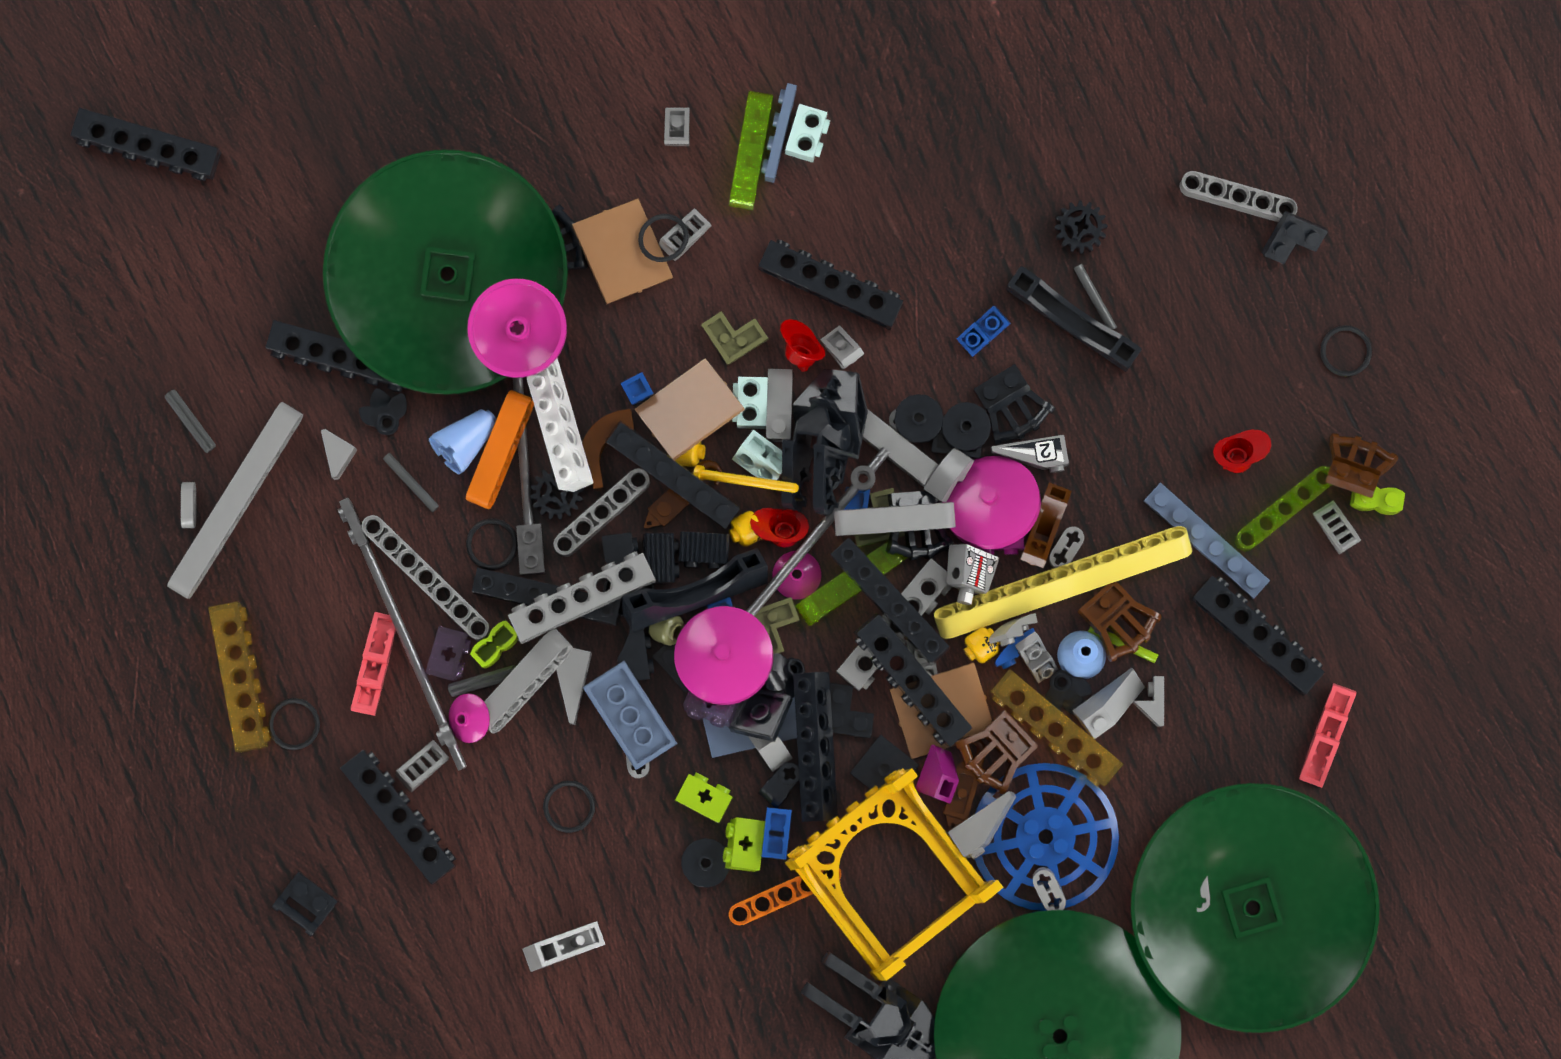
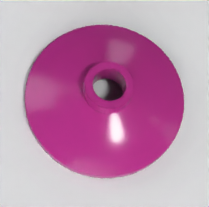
(806, 584)
(476, 718)

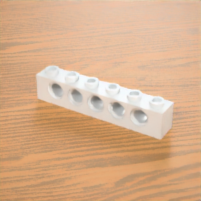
(559, 429)

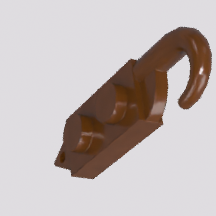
(671, 503)
(964, 794)

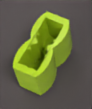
(1385, 501)
(489, 649)

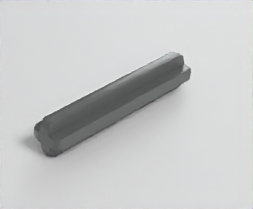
(190, 421)
(480, 681)

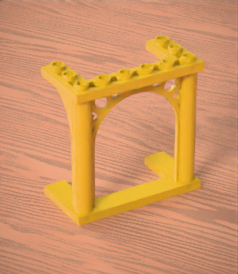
(901, 791)

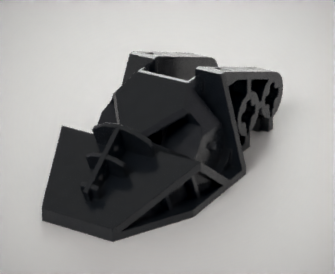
(836, 414)
(900, 1027)

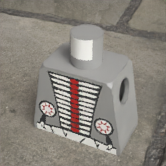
(970, 571)

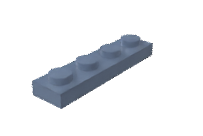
(781, 123)

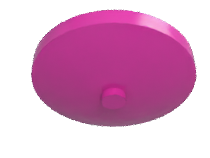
(517, 328)
(995, 503)
(723, 655)

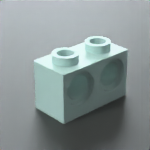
(801, 132)
(757, 402)
(760, 457)

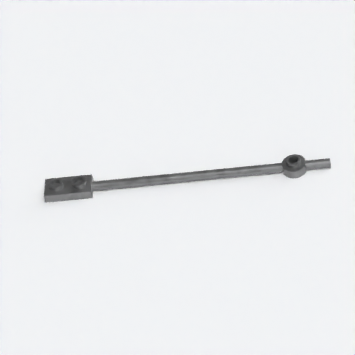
(821, 528)
(530, 534)
(357, 536)

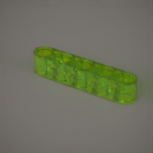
(751, 150)
(1273, 513)
(843, 588)

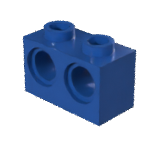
(776, 833)

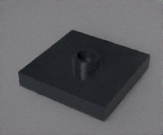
(761, 715)
(881, 761)

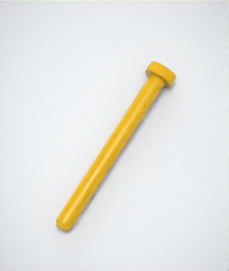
(701, 473)

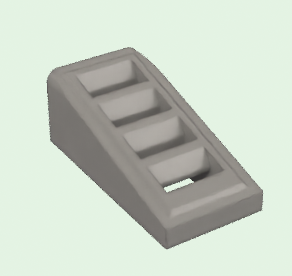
(670, 248)
(1340, 548)
(412, 785)

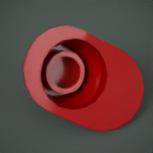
(802, 345)
(1242, 450)
(780, 526)

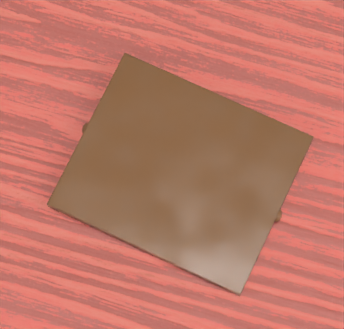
(615, 254)
(689, 409)
(966, 694)

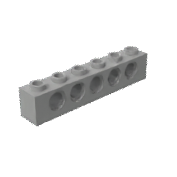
(930, 573)
(521, 614)

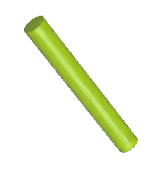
(1142, 652)

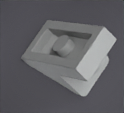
(677, 127)
(842, 347)
(1154, 709)
(773, 753)

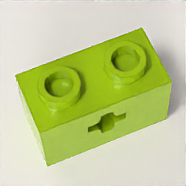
(689, 797)
(752, 834)

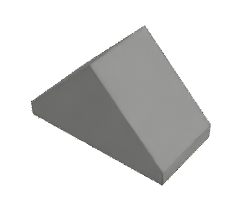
(338, 453)

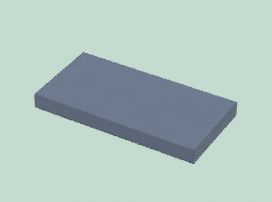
(630, 715)
(725, 742)

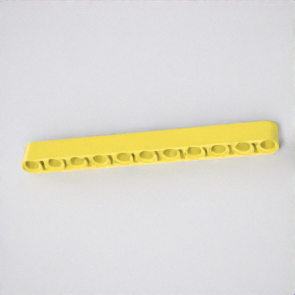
(1064, 582)

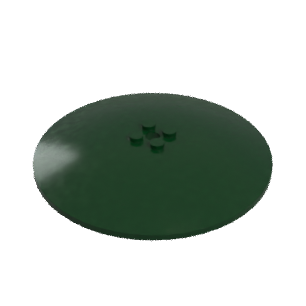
(400, 236)
(1312, 917)
(1053, 975)

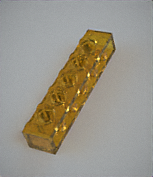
(220, 617)
(1109, 763)

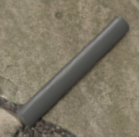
(1095, 297)
(411, 482)

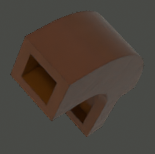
(595, 442)
(1046, 525)

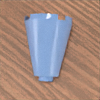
(463, 439)
(1072, 659)

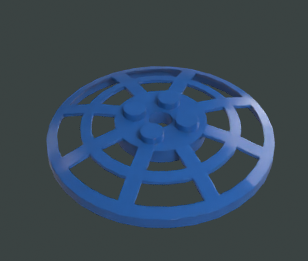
(1063, 836)

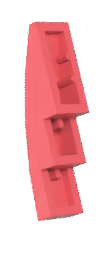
(374, 664)
(1327, 735)

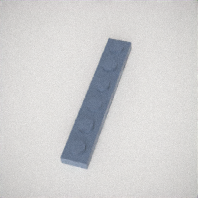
(1207, 541)

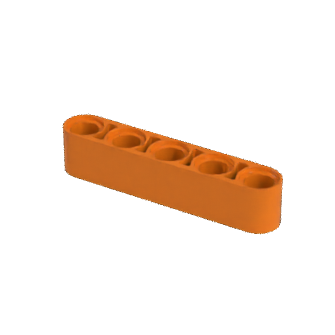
(500, 449)
(772, 895)

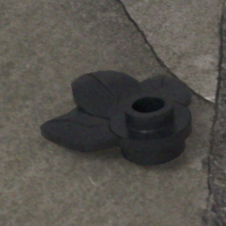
(384, 408)
(781, 675)
(1070, 695)

